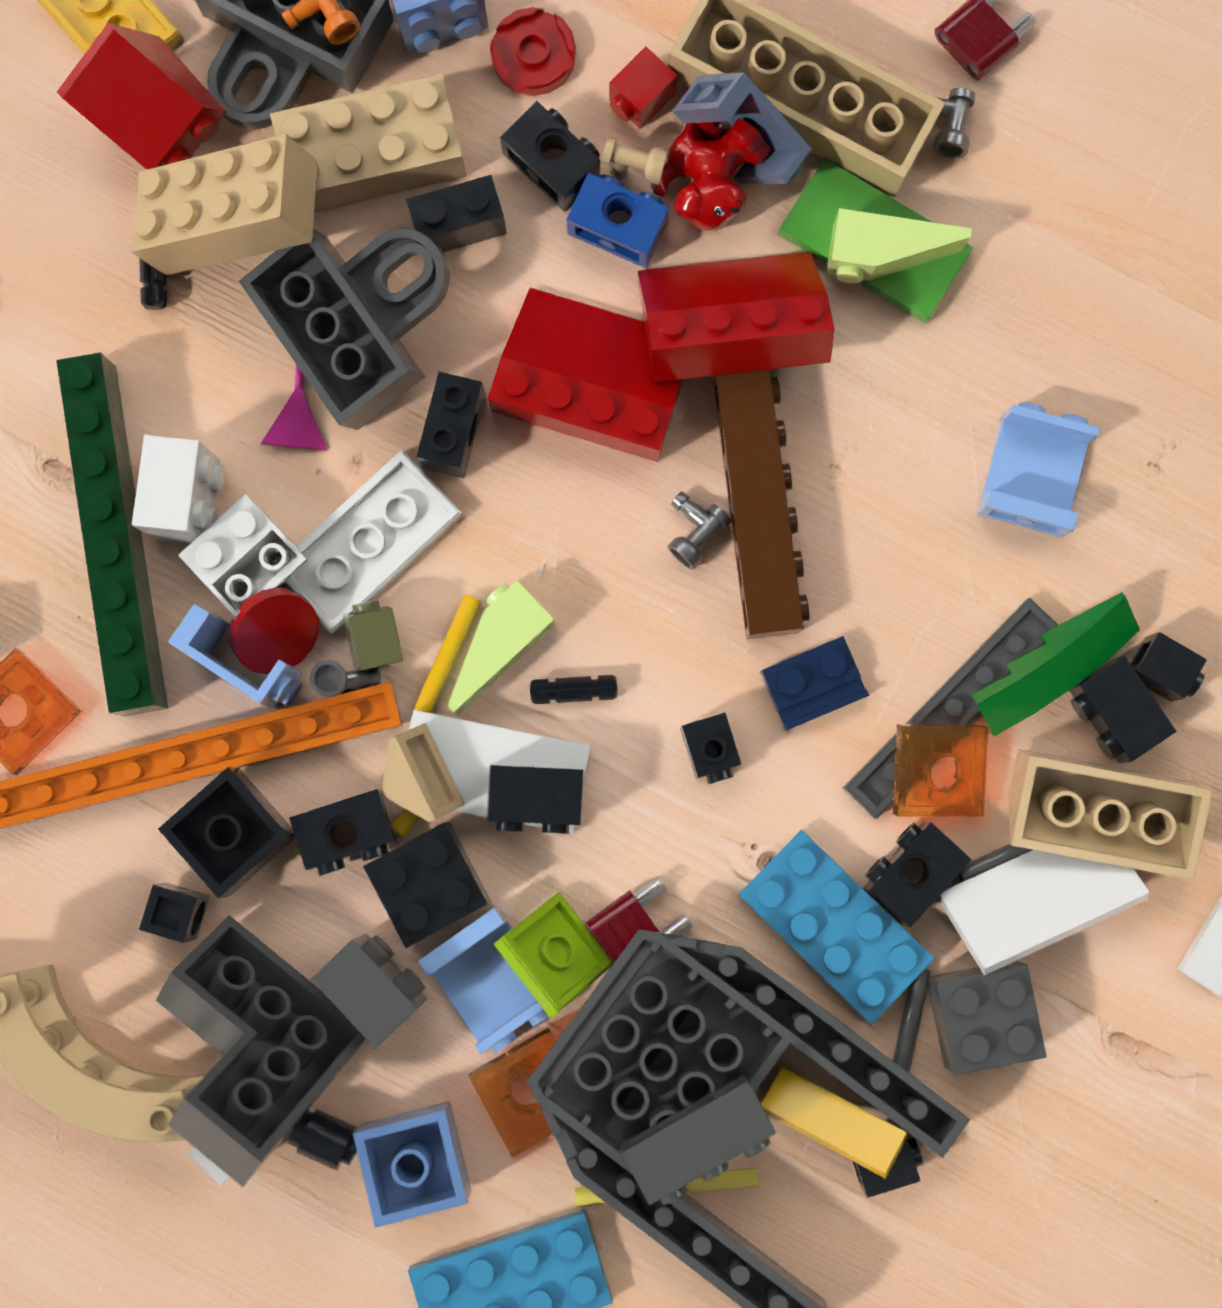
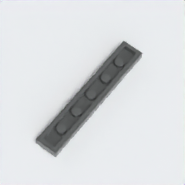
(953, 702)

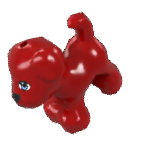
(710, 157)

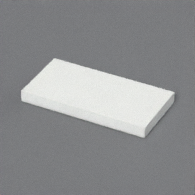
(371, 540)
(472, 747)
(1036, 904)

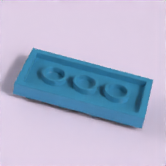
(836, 927)
(528, 1268)

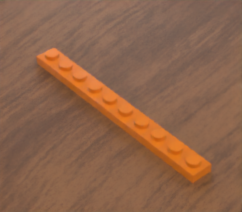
(198, 754)

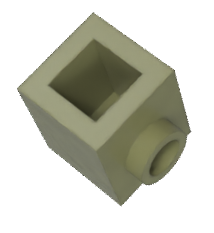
(372, 635)

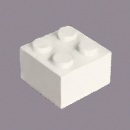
(176, 489)

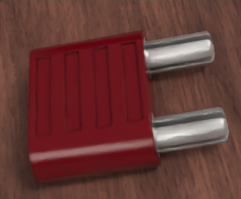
(980, 36)
(625, 916)

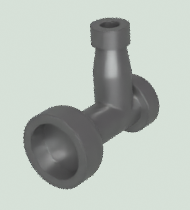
(953, 141)
(707, 522)
(331, 678)

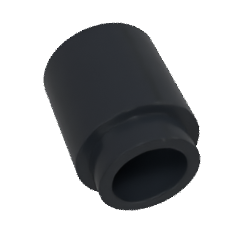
(324, 1139)

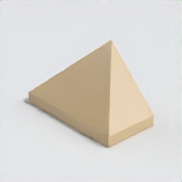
(418, 775)

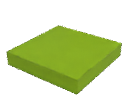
(554, 954)

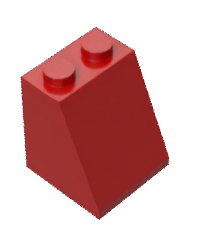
(142, 97)

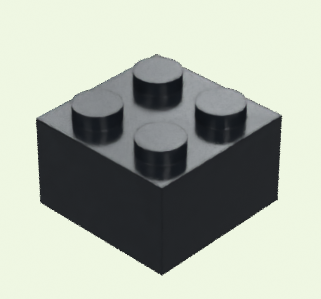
(227, 832)
(427, 884)

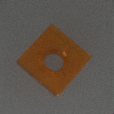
(47, 711)
(917, 751)
(517, 1123)

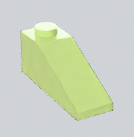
(878, 244)
(503, 635)

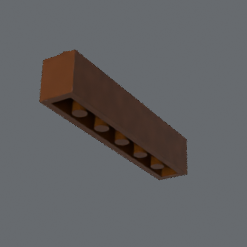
(759, 504)

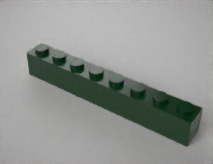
(110, 541)

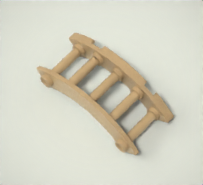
(76, 1075)

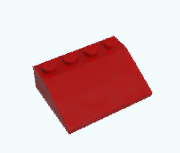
(735, 316)
(583, 376)

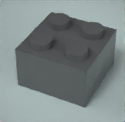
(370, 988)
(986, 1018)

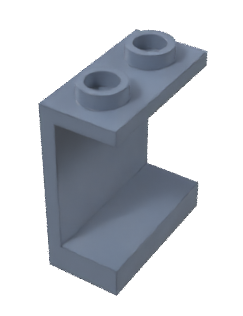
(737, 97)

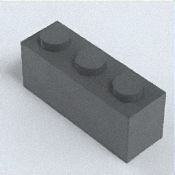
(698, 1141)

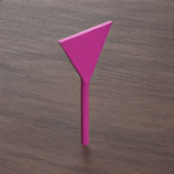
(295, 423)

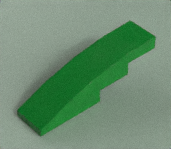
(1064, 660)

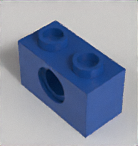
(631, 240)

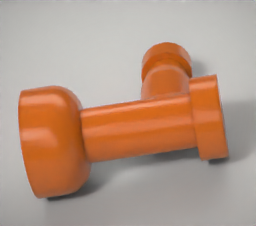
(340, 24)

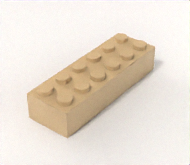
(827, 94)

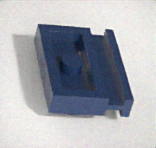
(814, 683)

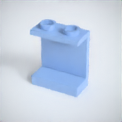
(1036, 469)
(201, 633)
(483, 983)

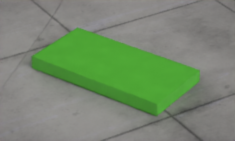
(811, 226)

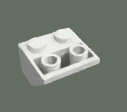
(242, 555)

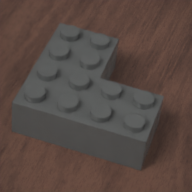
(276, 1042)

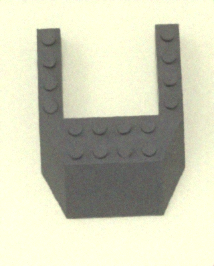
(671, 1029)

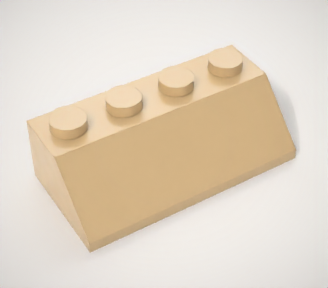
(1107, 814)

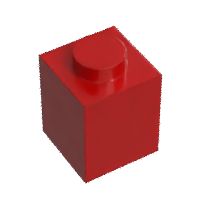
(642, 88)

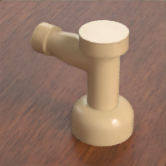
(624, 157)

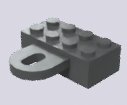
(264, 40)
(345, 320)

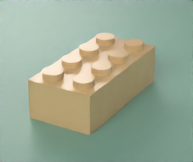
(377, 141)
(225, 205)

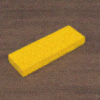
(834, 1122)

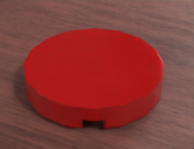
(533, 51)
(273, 628)

